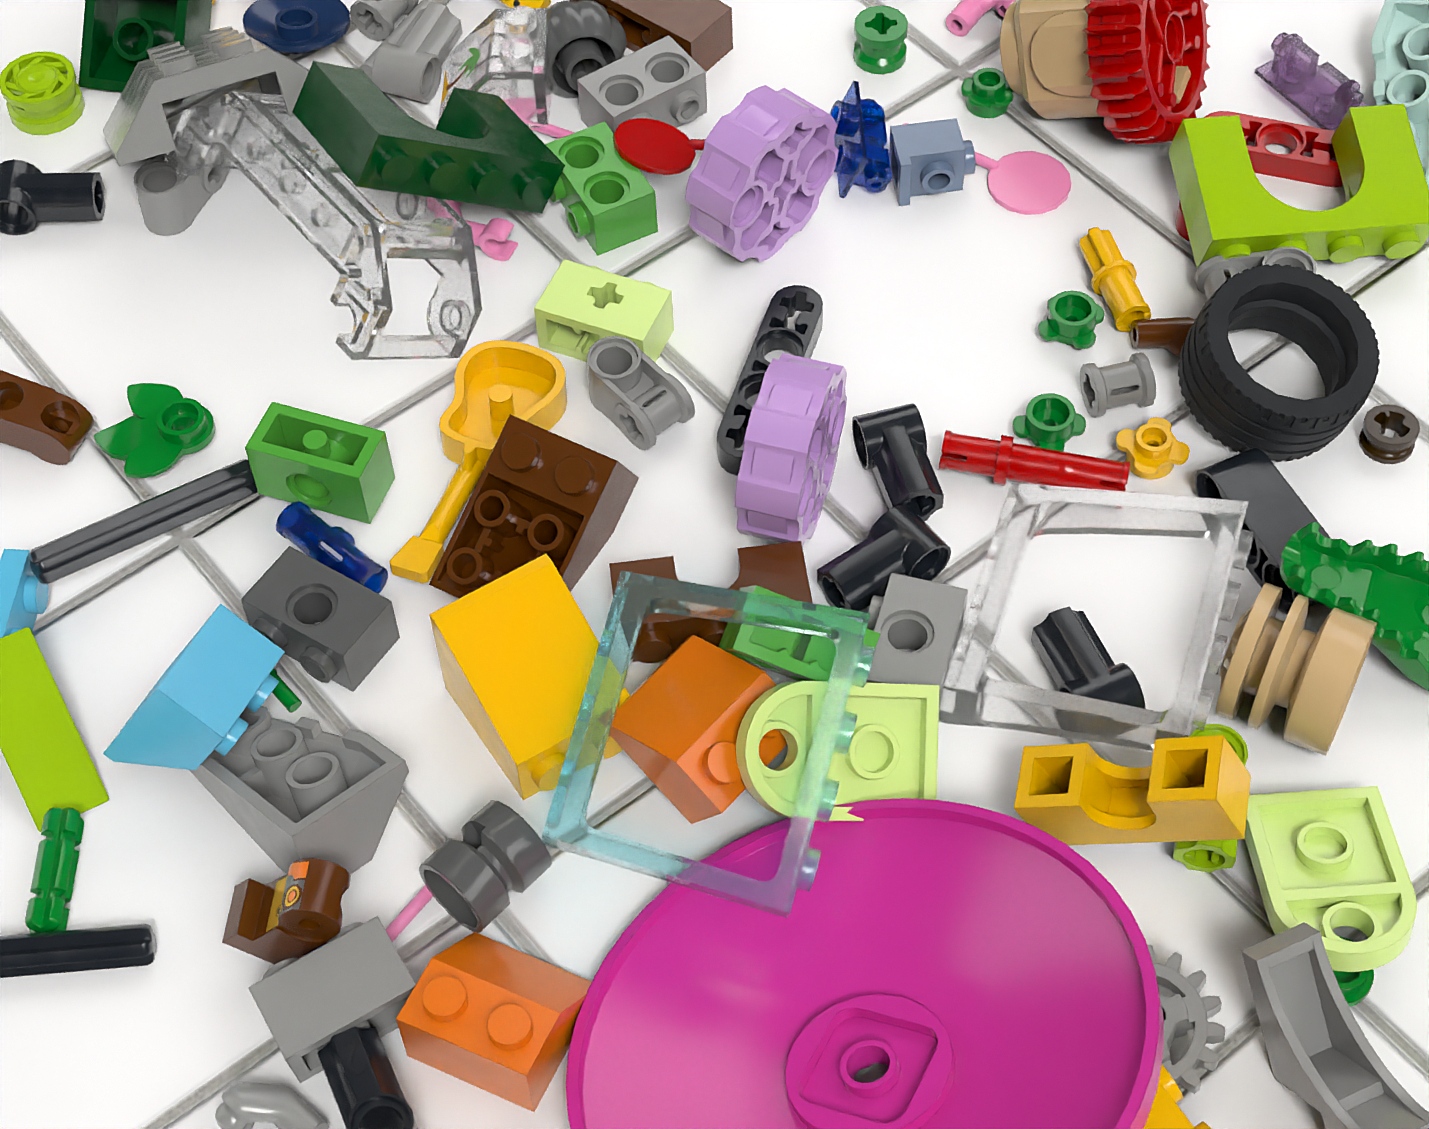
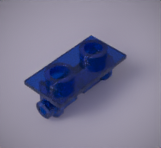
(860, 143)

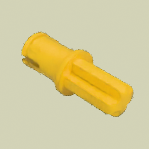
(1113, 278)

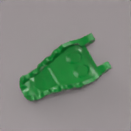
(1369, 584)

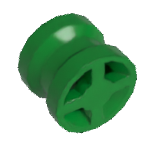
(880, 39)

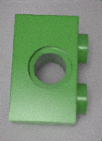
(320, 462)

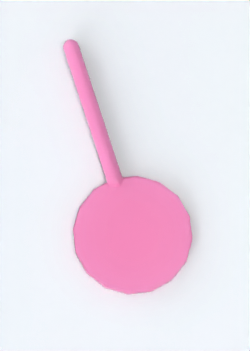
(1026, 181)

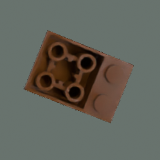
(535, 501)

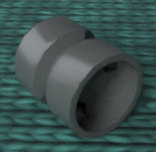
(476, 874)

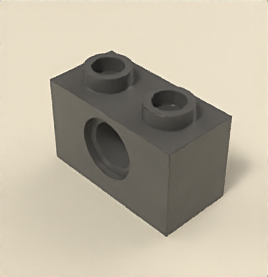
(354, 621)

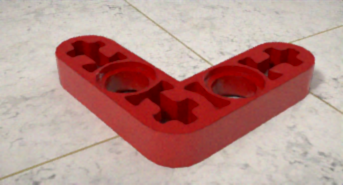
(1294, 166)

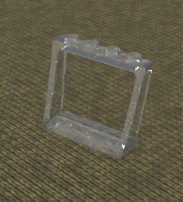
(1037, 510)

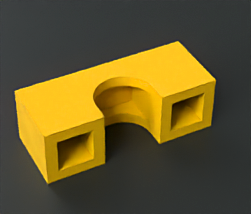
(1187, 794)

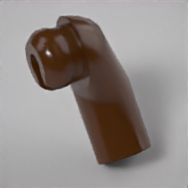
(1160, 333)

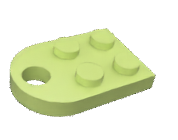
(888, 756)
(1333, 865)

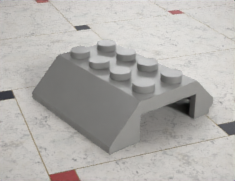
(138, 122)

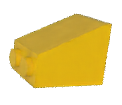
(519, 670)

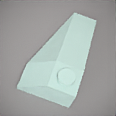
(1402, 66)

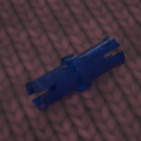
(308, 531)

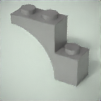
(1316, 1039)

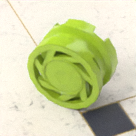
(41, 93)

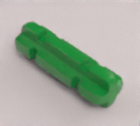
(54, 870)

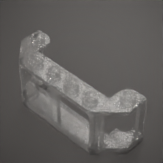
(299, 182)

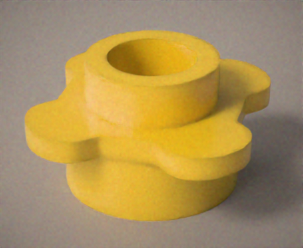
(1151, 461)

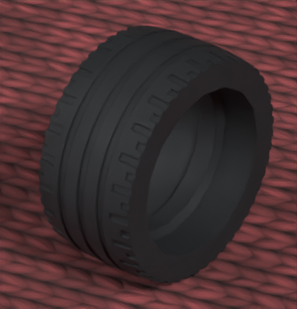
(1309, 314)

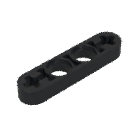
(771, 336)

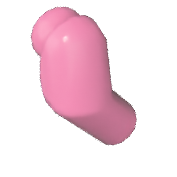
(969, 12)

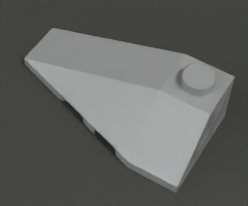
(306, 789)

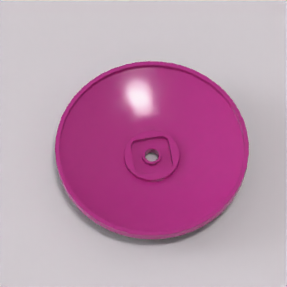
(929, 943)

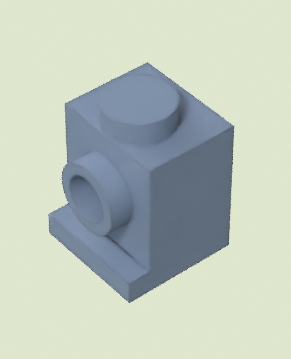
(929, 158)

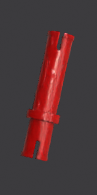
(1030, 463)

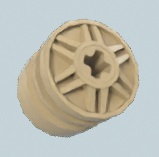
(1294, 668)

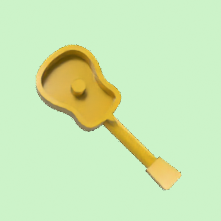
(489, 386)

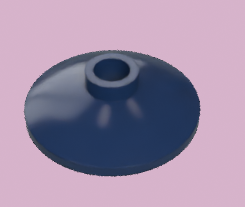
(296, 24)

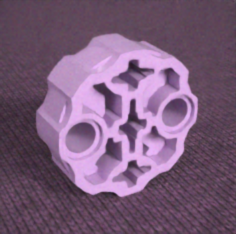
(761, 173)
(790, 449)

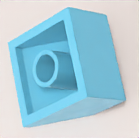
(201, 697)

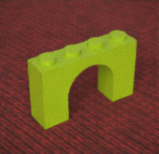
(1236, 216)

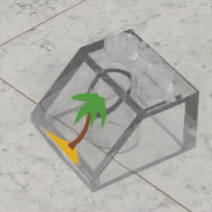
(506, 59)

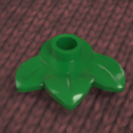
(158, 432)

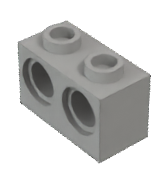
(649, 83)

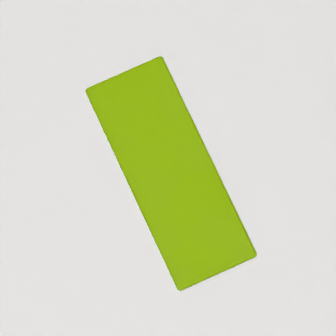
(41, 735)

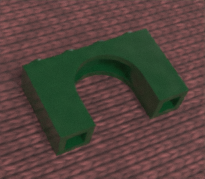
(473, 155)

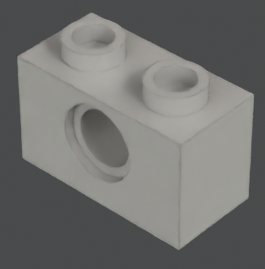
(919, 618)

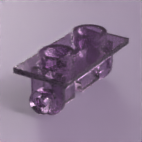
(1314, 89)

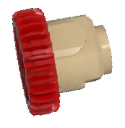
(1109, 60)

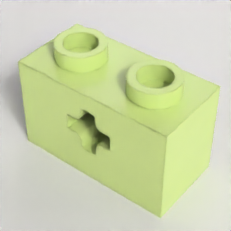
(594, 304)

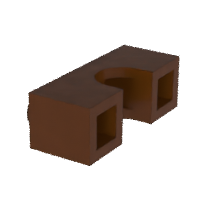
(770, 566)

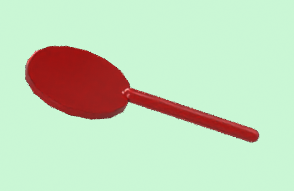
(655, 146)

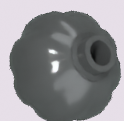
(582, 41)

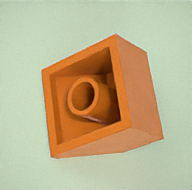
(687, 724)
(493, 1018)

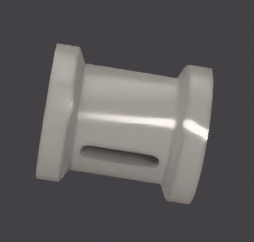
(368, 13)
(1117, 385)

